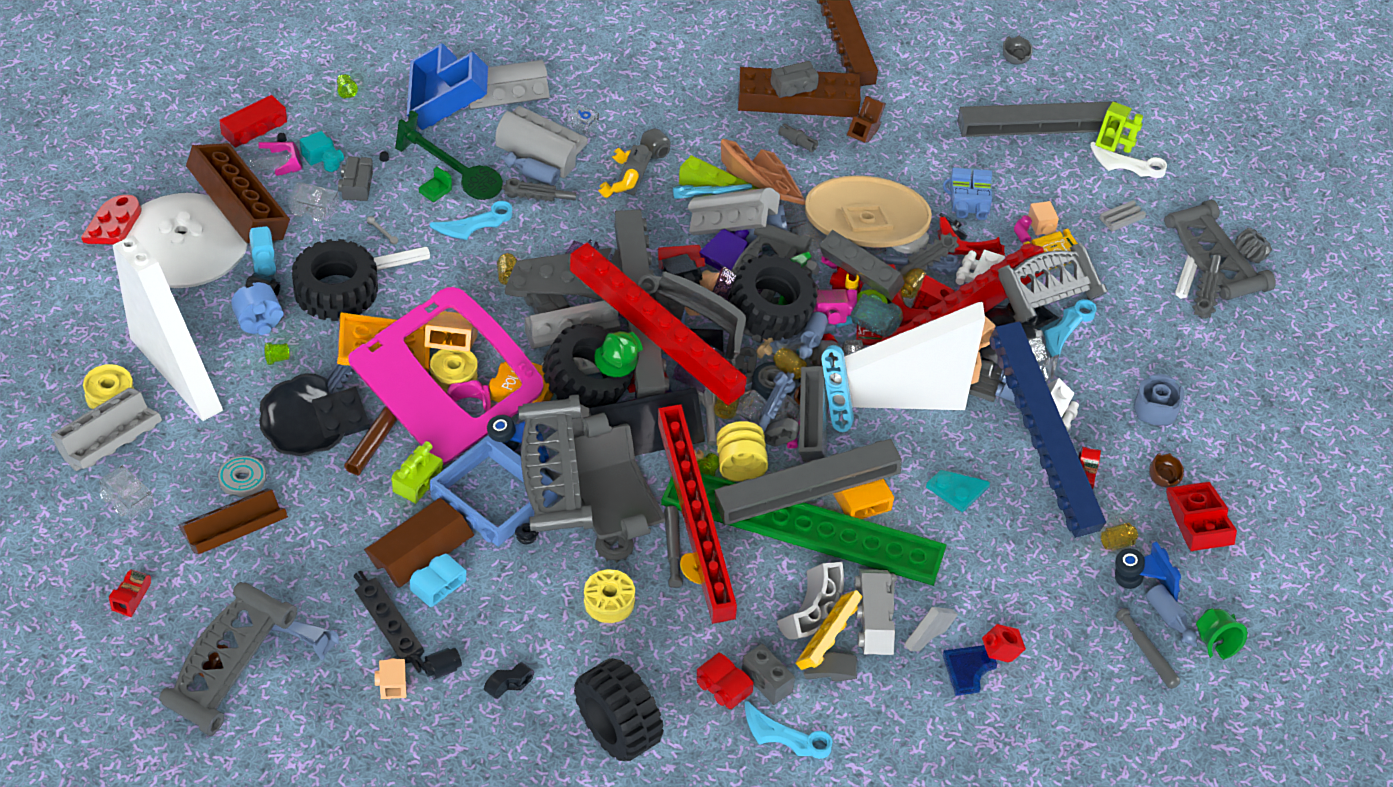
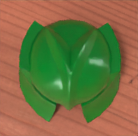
(618, 354)
(1219, 625)

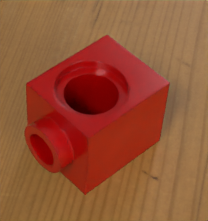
(1003, 643)

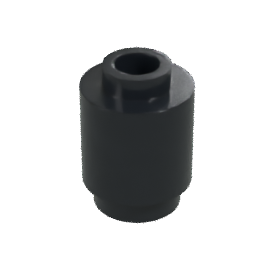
(263, 279)
(442, 663)

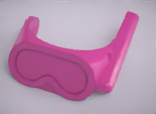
(294, 163)
(470, 389)

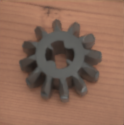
(1253, 245)

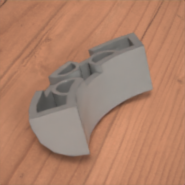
(822, 594)

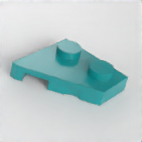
(957, 488)

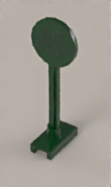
(476, 181)

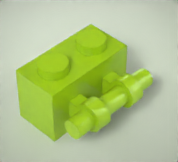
(1113, 128)
(416, 472)

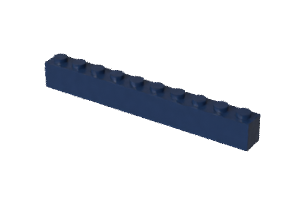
(1047, 430)

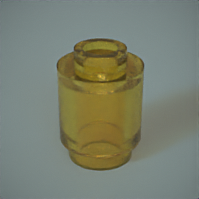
(505, 266)
(912, 282)
(789, 362)
(725, 411)
(1119, 536)

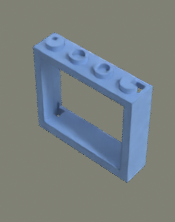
(506, 458)

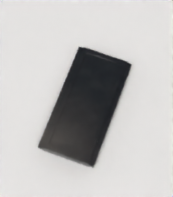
(642, 418)

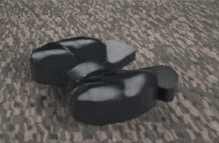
(955, 225)

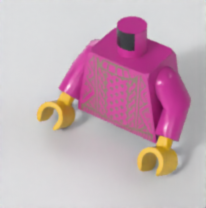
(838, 303)

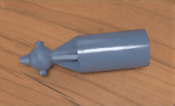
(533, 168)
(813, 334)
(1171, 613)

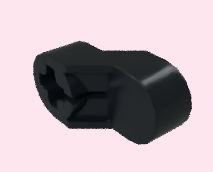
(506, 680)

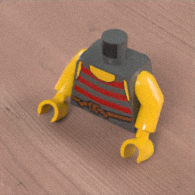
(632, 172)

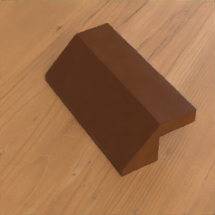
(232, 521)
(418, 540)

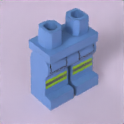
(973, 196)

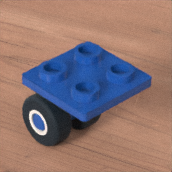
(502, 429)
(1133, 566)

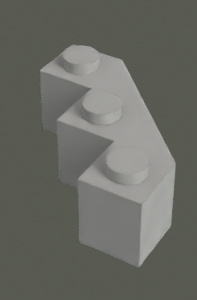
(875, 612)

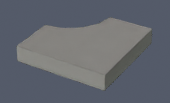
(933, 624)

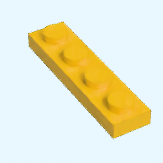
(825, 635)

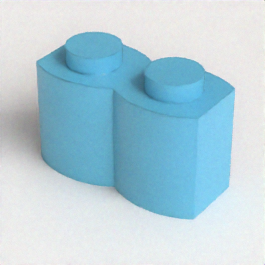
(262, 251)
(437, 579)

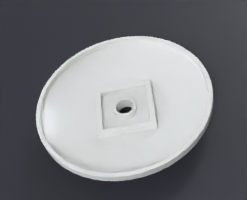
(202, 253)

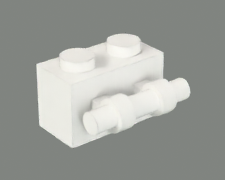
(980, 266)
(1062, 396)

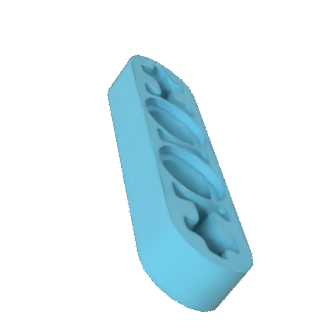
(837, 388)

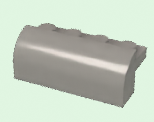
(514, 84)
(539, 139)
(732, 210)
(544, 327)
(105, 429)

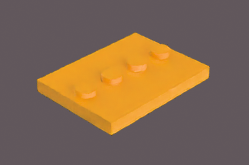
(360, 329)

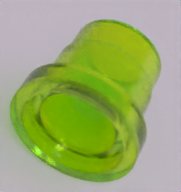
(349, 90)
(276, 352)
(709, 464)

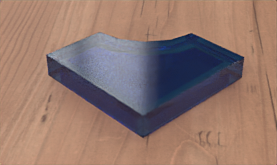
(967, 667)

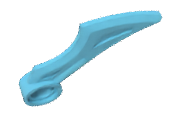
(689, 191)
(464, 228)
(1072, 317)
(768, 730)

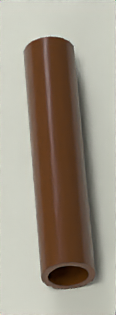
(370, 442)

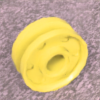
(453, 367)
(104, 383)
(605, 584)

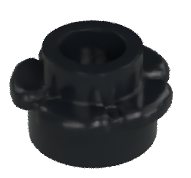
(525, 538)

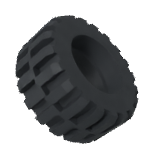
(334, 259)
(779, 276)
(568, 380)
(618, 709)

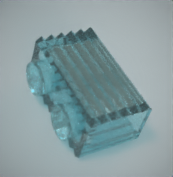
(877, 315)

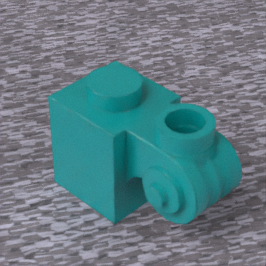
(320, 148)

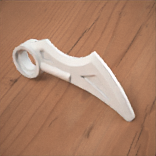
(1112, 160)

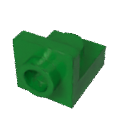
(437, 186)

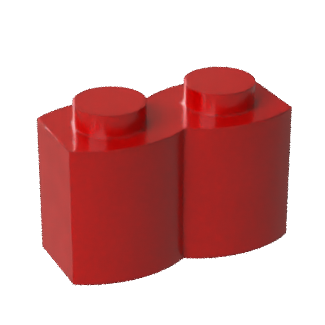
(724, 680)

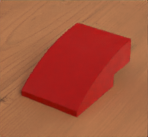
(1201, 516)

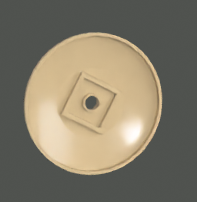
(868, 211)

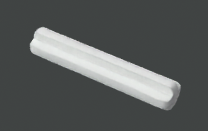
(402, 258)
(1186, 278)

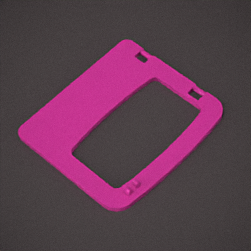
(418, 399)

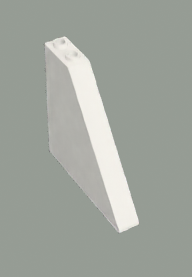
(159, 328)
(918, 367)

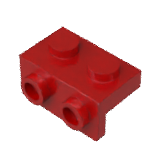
(691, 250)

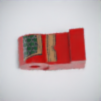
(1090, 461)
(130, 592)

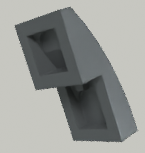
(834, 665)

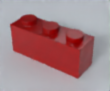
(253, 121)

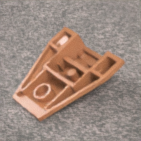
(762, 172)

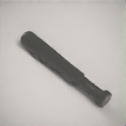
(673, 545)
(1161, 666)

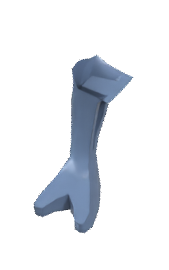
(318, 637)

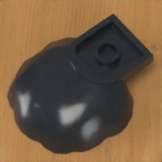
(1033, 328)
(306, 418)

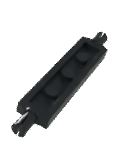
(389, 620)

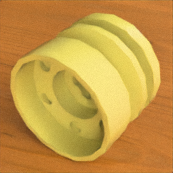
(741, 451)

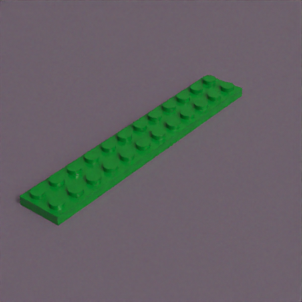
(835, 535)

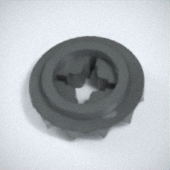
(625, 548)

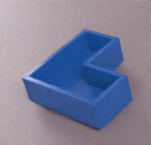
(444, 84)

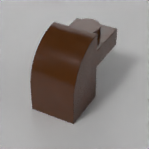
(868, 121)

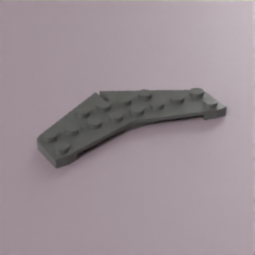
(554, 276)

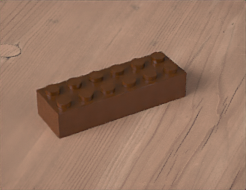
(835, 95)
(236, 190)

